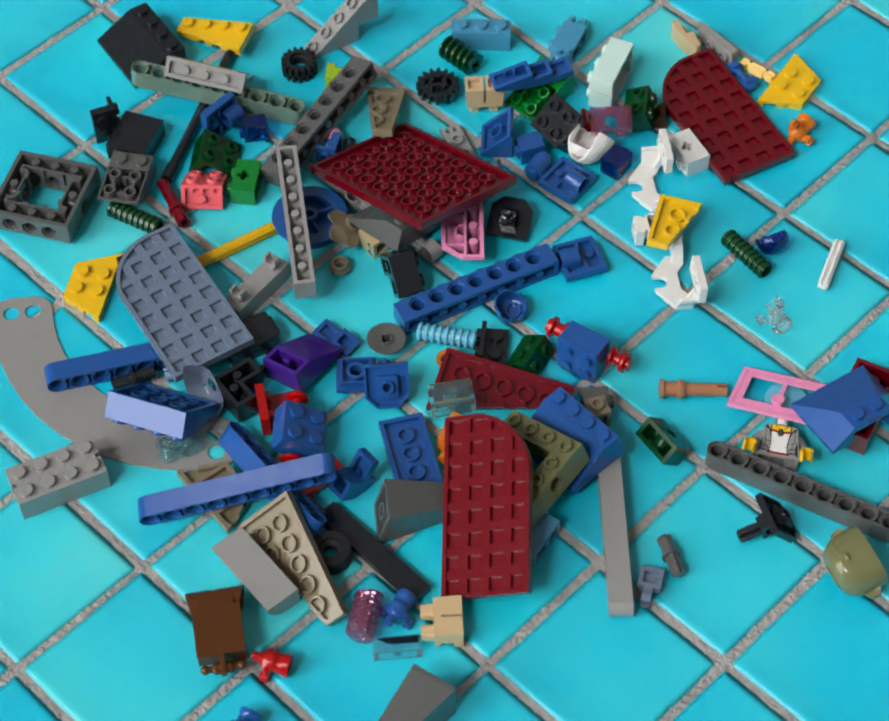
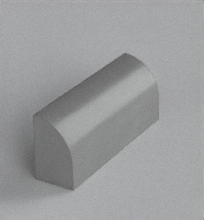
(257, 572)

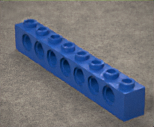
(476, 288)

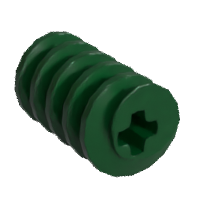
(460, 55)

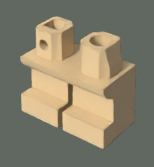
(478, 98)
(447, 618)

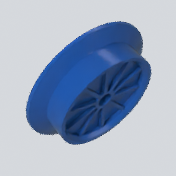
(318, 205)

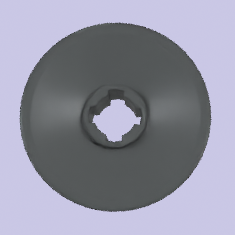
(382, 333)

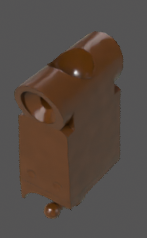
(218, 629)

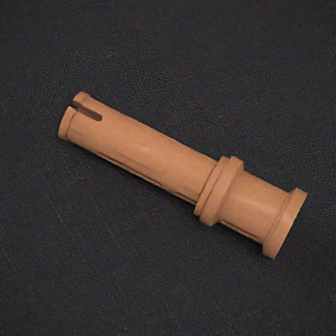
(681, 389)

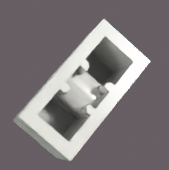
(689, 152)

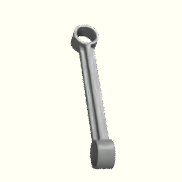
(429, 249)

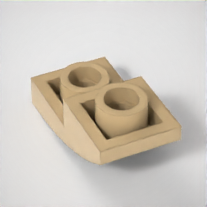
(685, 41)

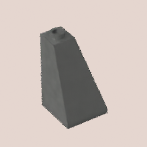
(407, 507)
(421, 698)

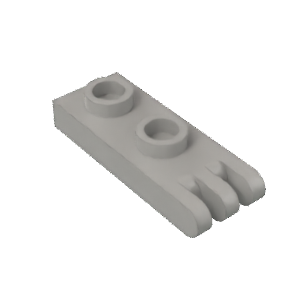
(721, 47)
(456, 138)

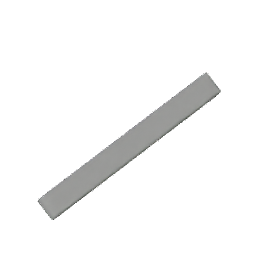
(615, 541)

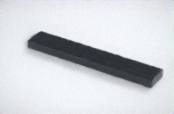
(375, 553)

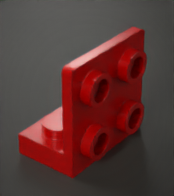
(266, 407)

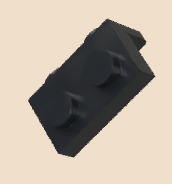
(105, 120)

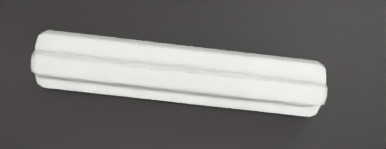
(831, 264)

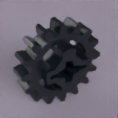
(438, 86)

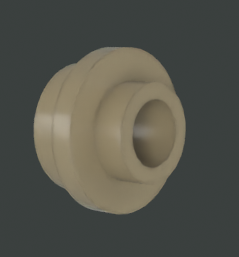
(340, 266)

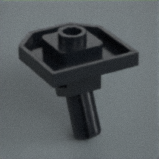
(510, 219)
(773, 521)

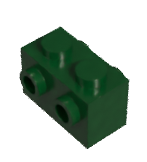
(642, 106)

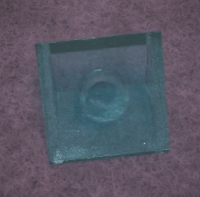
(451, 396)

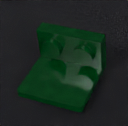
(215, 152)

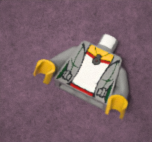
(779, 445)

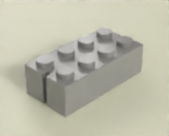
(58, 478)

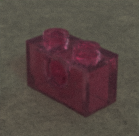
(621, 114)

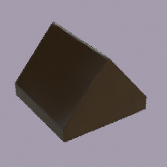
(660, 116)

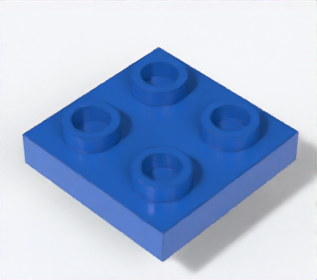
(222, 114)
(567, 180)
(579, 258)

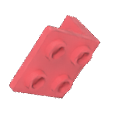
(203, 190)

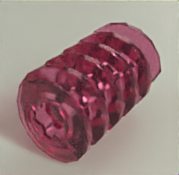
(364, 615)

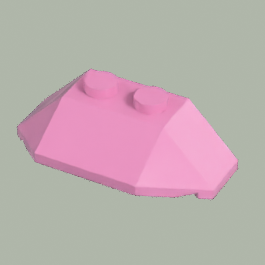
(464, 234)

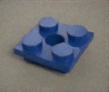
(347, 382)

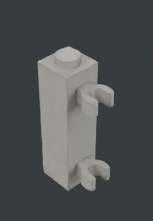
(258, 286)

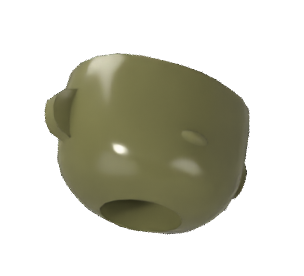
(854, 564)

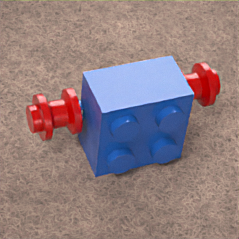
(585, 350)
(298, 428)

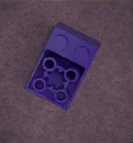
(300, 360)

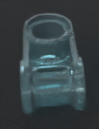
(177, 449)

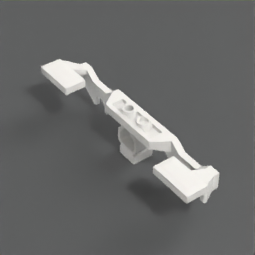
(651, 160)

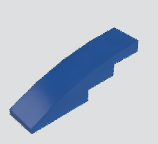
(527, 76)

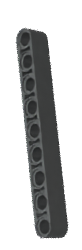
(791, 489)

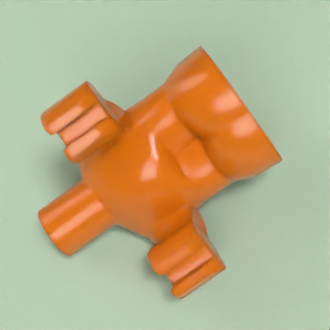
(799, 129)

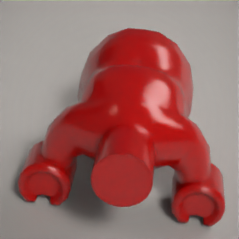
(272, 661)

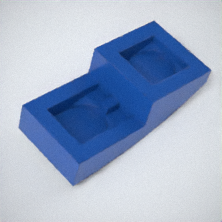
(332, 334)

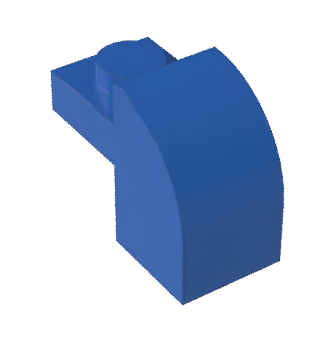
(357, 477)

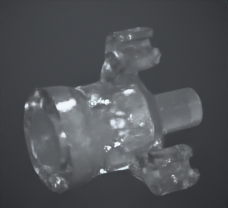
(776, 317)

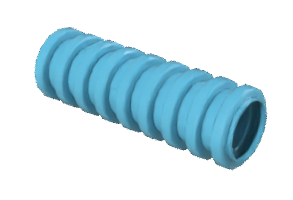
(446, 335)

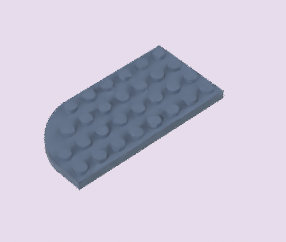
(178, 303)

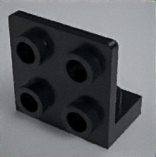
(556, 121)

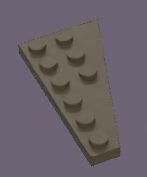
(290, 545)

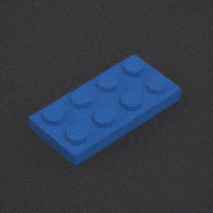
(409, 449)

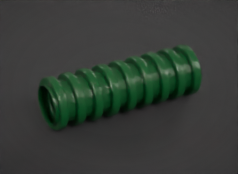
(134, 217)
(746, 253)

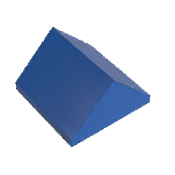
(498, 135)

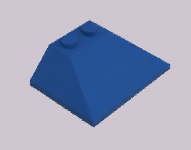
(844, 408)

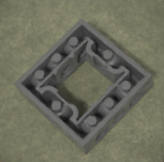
(31, 169)

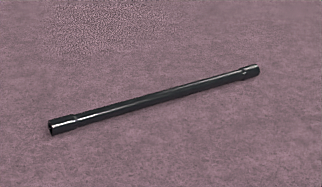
(173, 166)

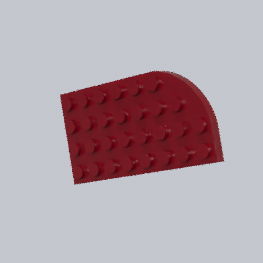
(486, 509)

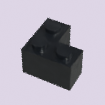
(403, 272)
(238, 388)

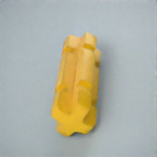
(758, 70)

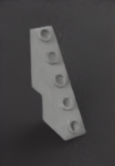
(342, 26)

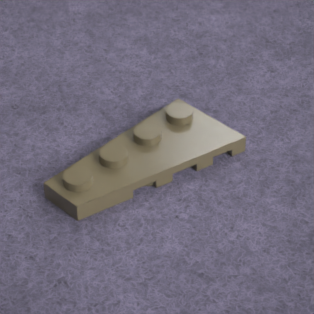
(384, 109)

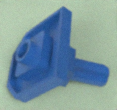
(386, 383)

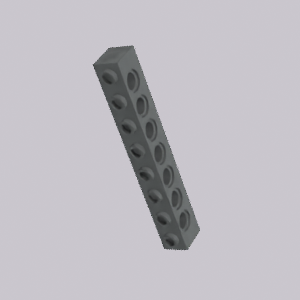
(324, 114)

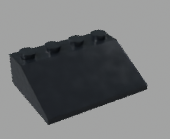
(140, 37)

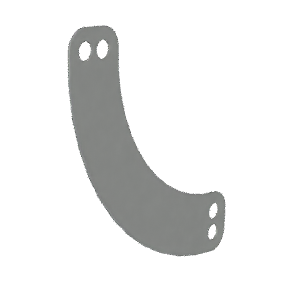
(79, 412)

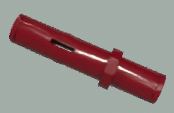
(176, 208)

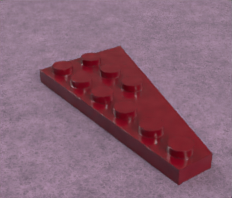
(497, 384)

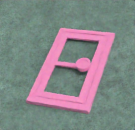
(737, 401)

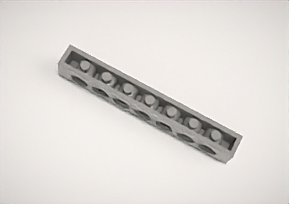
(296, 222)

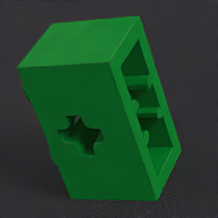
(245, 182)

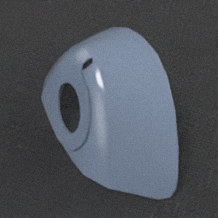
(194, 381)

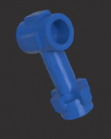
(748, 84)

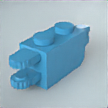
(568, 39)

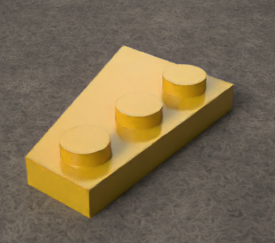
(671, 220)

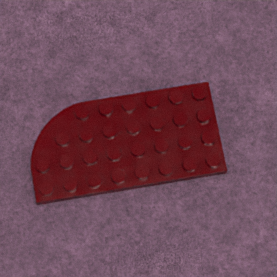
(723, 117)

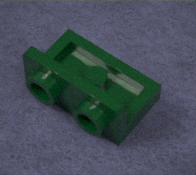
(531, 354)

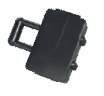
(265, 337)

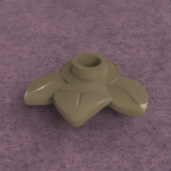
(342, 229)

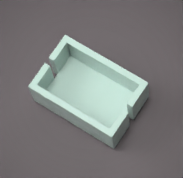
(610, 73)

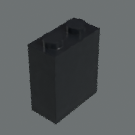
(136, 135)

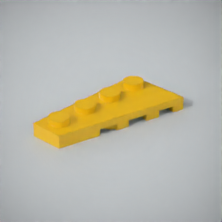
(226, 34)

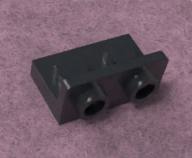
(492, 343)

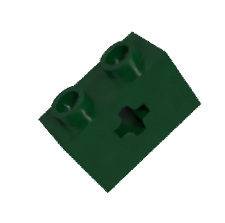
(663, 441)

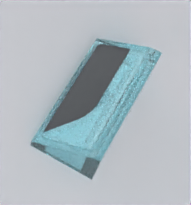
(397, 647)

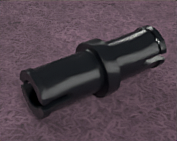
(134, 377)

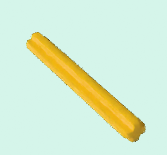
(237, 244)

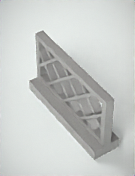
(206, 74)

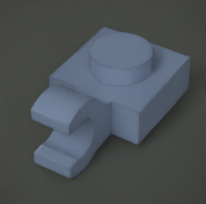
(650, 582)

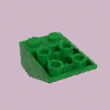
(531, 100)

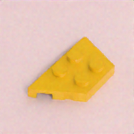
(791, 86)
(92, 285)

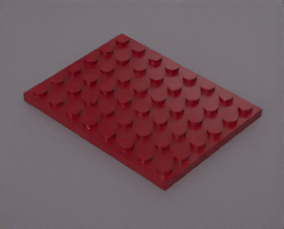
(414, 176)

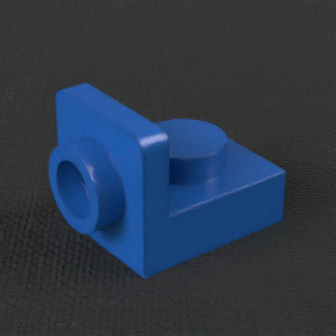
(332, 147)

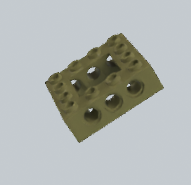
(561, 464)

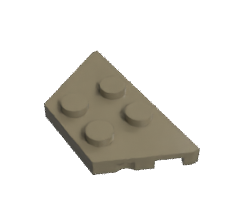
(227, 516)

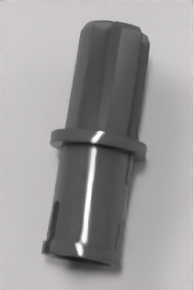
(670, 555)

